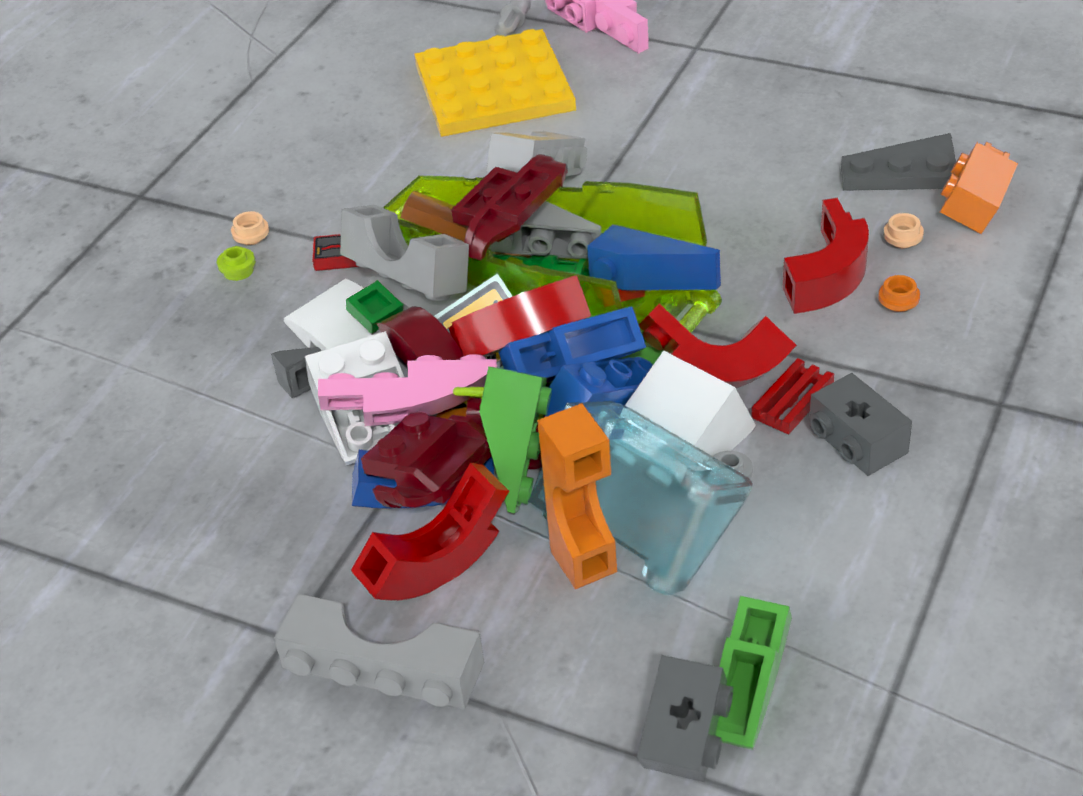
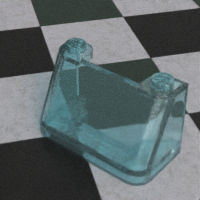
(661, 496)

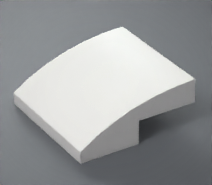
(325, 319)

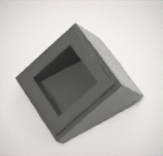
(292, 371)

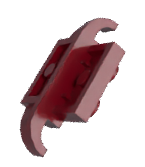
(506, 201)
(427, 456)

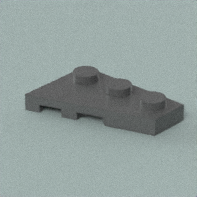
(901, 166)

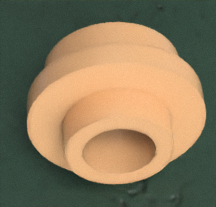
(249, 228)
(903, 230)

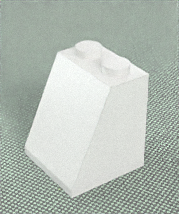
(692, 405)

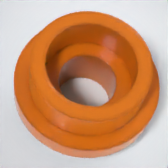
(899, 293)

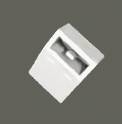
(362, 360)

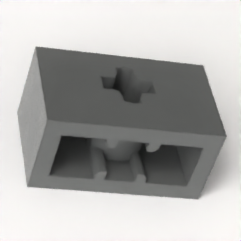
(860, 424)
(677, 689)

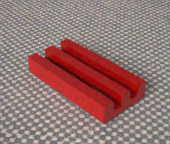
(785, 394)

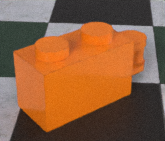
(977, 186)

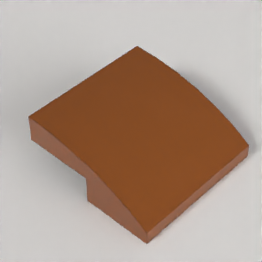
(432, 215)

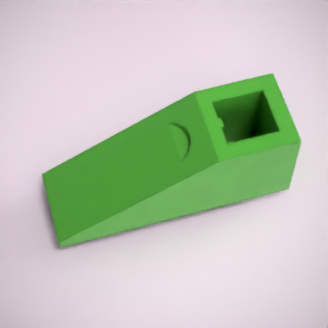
(510, 422)

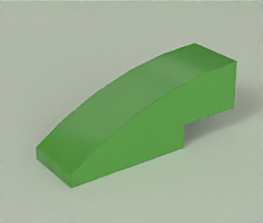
(751, 666)

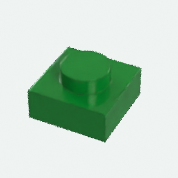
(373, 306)

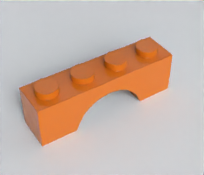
(573, 459)

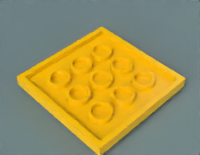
(493, 82)

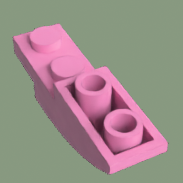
(612, 17)
(390, 398)

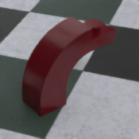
(419, 334)

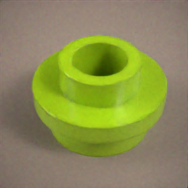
(236, 263)

